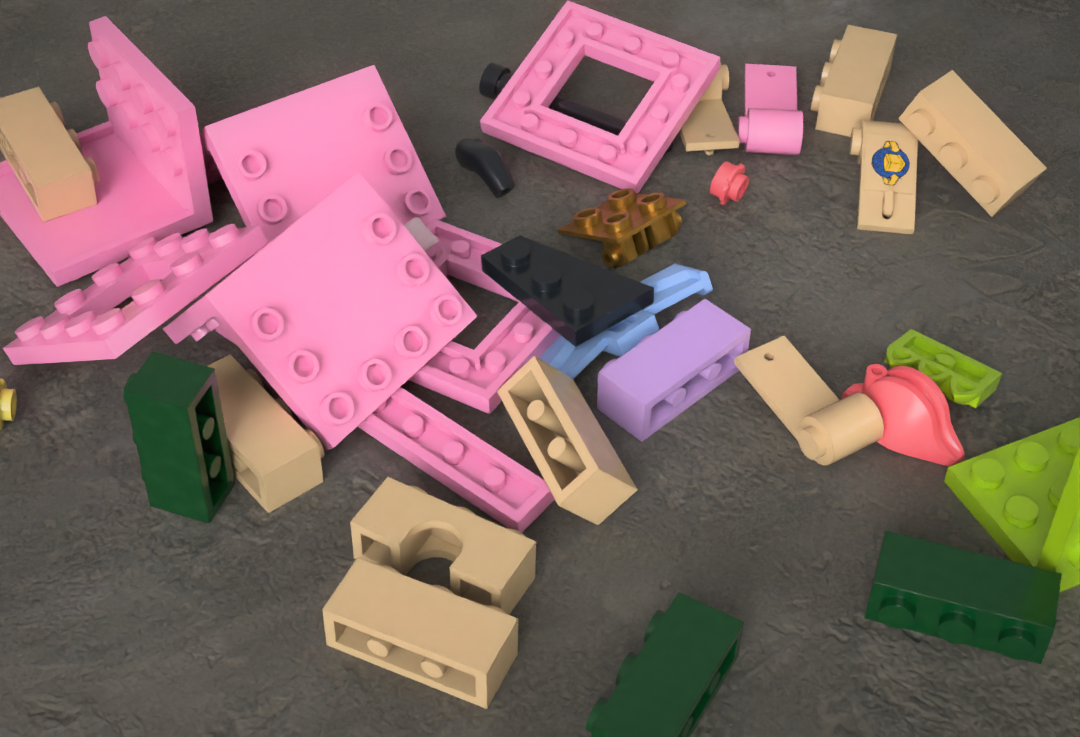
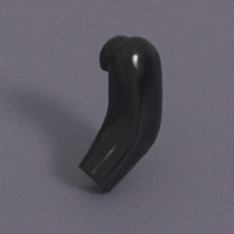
(487, 163)

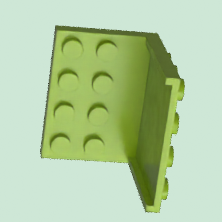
(1029, 498)

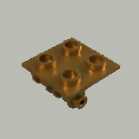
(627, 224)

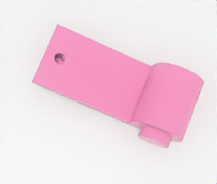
(770, 111)

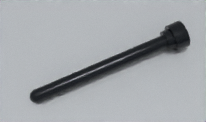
(497, 76)

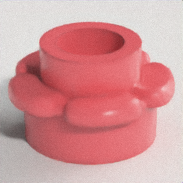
(729, 182)

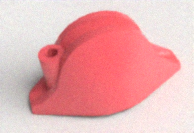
(912, 414)

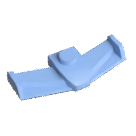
(669, 288)

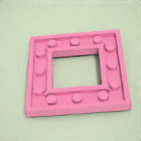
(626, 160)
(89, 327)
(478, 373)

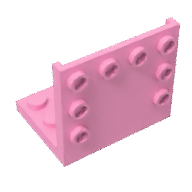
(308, 144)
(145, 163)
(335, 310)

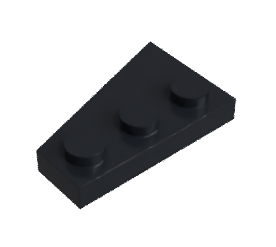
(565, 290)

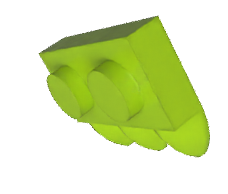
(955, 374)

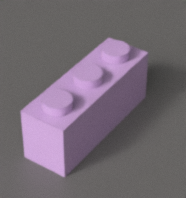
(671, 369)

